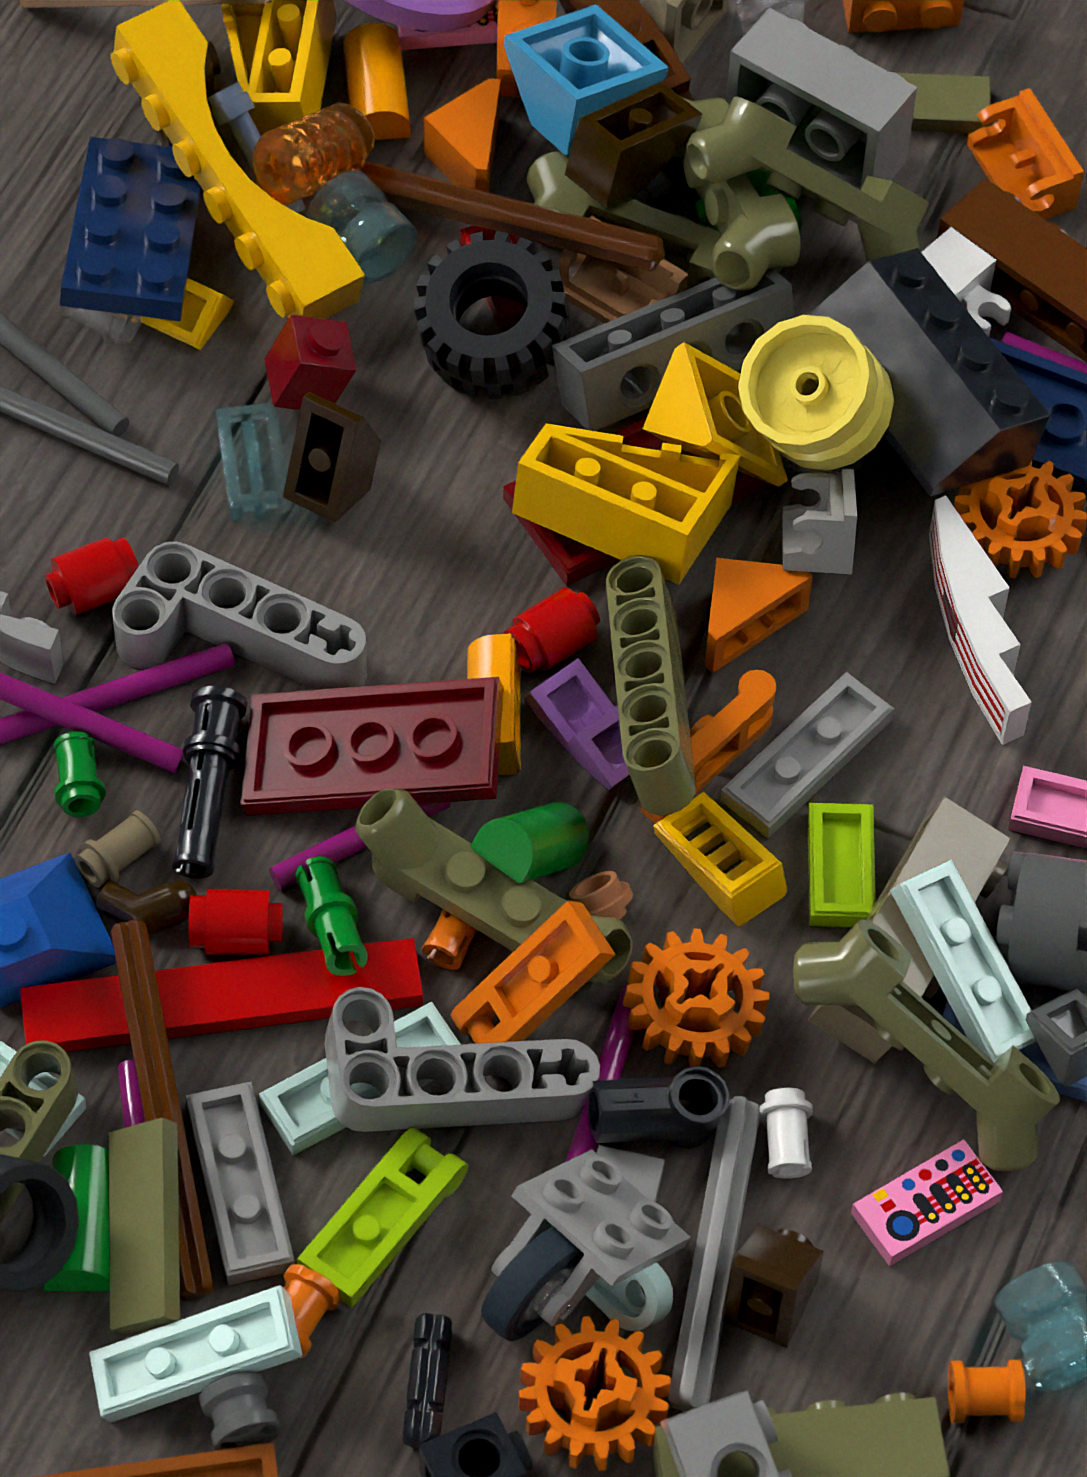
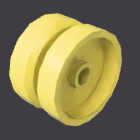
(816, 392)

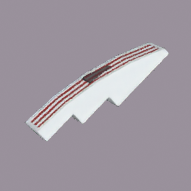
(973, 611)

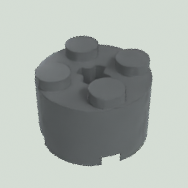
(1046, 921)

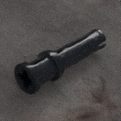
(210, 756)

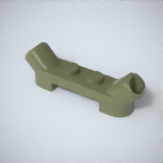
(758, 140)
(754, 229)
(684, 241)
(429, 860)
(869, 973)

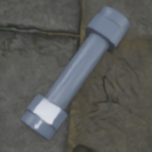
(232, 106)

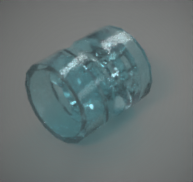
(365, 222)
(1051, 1317)

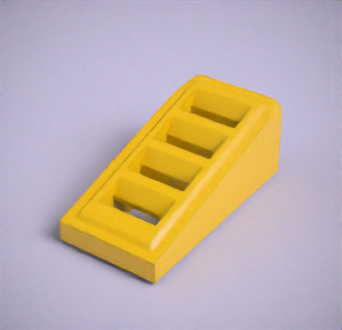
(744, 889)

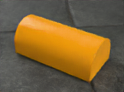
(377, 79)
(496, 657)

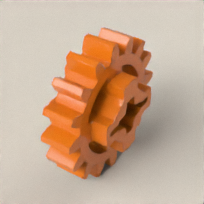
(1024, 518)
(700, 1023)
(617, 1403)

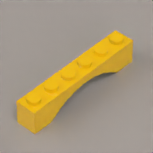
(298, 258)

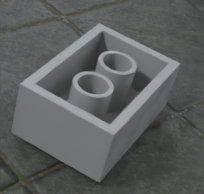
(860, 106)

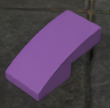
(582, 721)

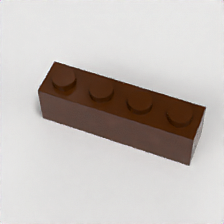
(1035, 265)

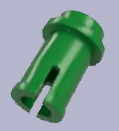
(79, 788)

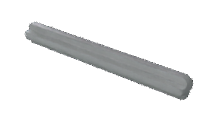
(714, 1256)

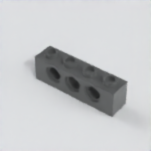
(622, 362)

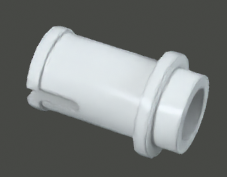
(787, 1132)

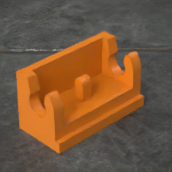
(1027, 155)

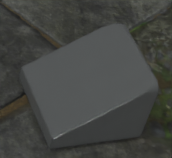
(1062, 1035)

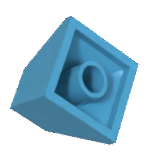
(577, 68)

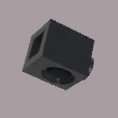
(478, 1440)

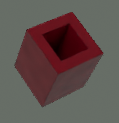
(311, 358)

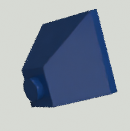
(48, 928)

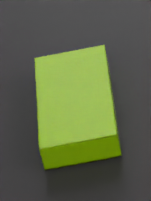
(840, 863)

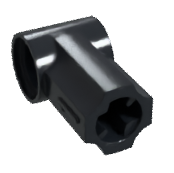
(653, 1111)

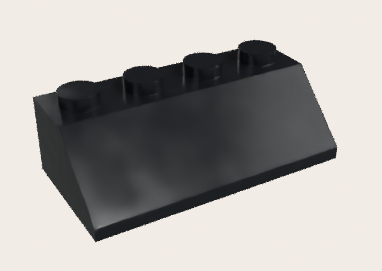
(956, 397)

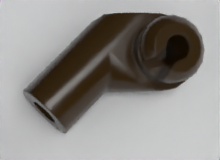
(157, 907)

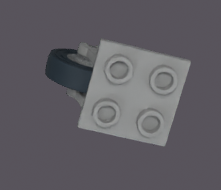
(579, 1229)

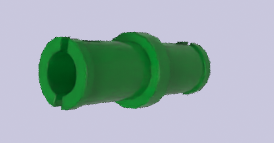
(331, 916)

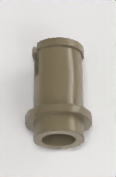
(117, 849)

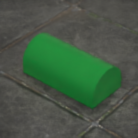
(534, 841)
(88, 1176)

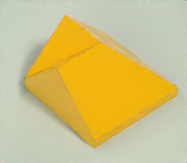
(704, 414)

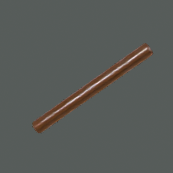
(517, 218)
(160, 1091)

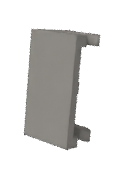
(823, 534)

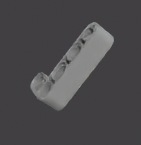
(320, 651)
(457, 1067)

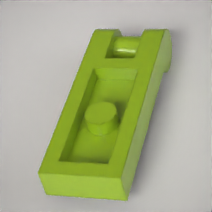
(382, 1215)

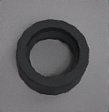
(52, 1228)

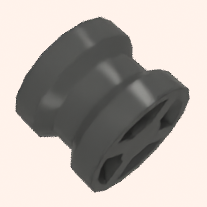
(240, 1411)

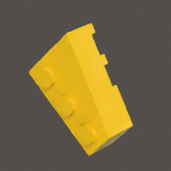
(281, 56)
(624, 495)

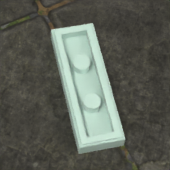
(965, 960)
(302, 1103)
(195, 1353)

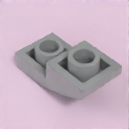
(29, 644)

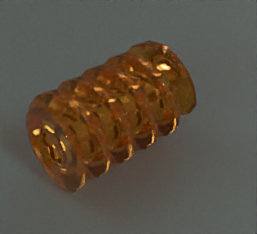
(311, 152)

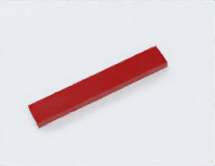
(220, 996)

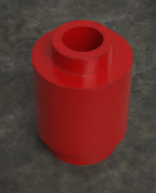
(91, 575)
(554, 629)
(235, 922)

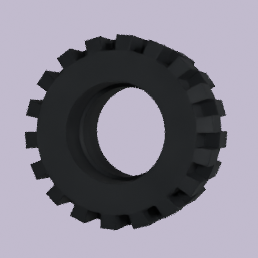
(480, 272)

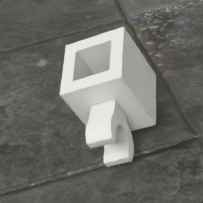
(969, 276)

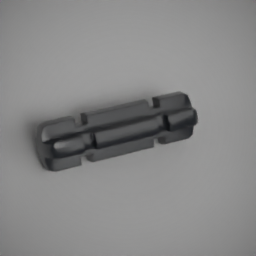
(427, 1379)

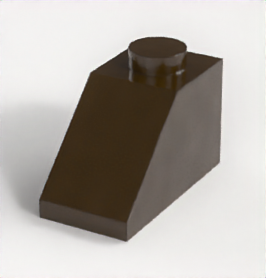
(629, 142)
(330, 458)
(772, 1283)

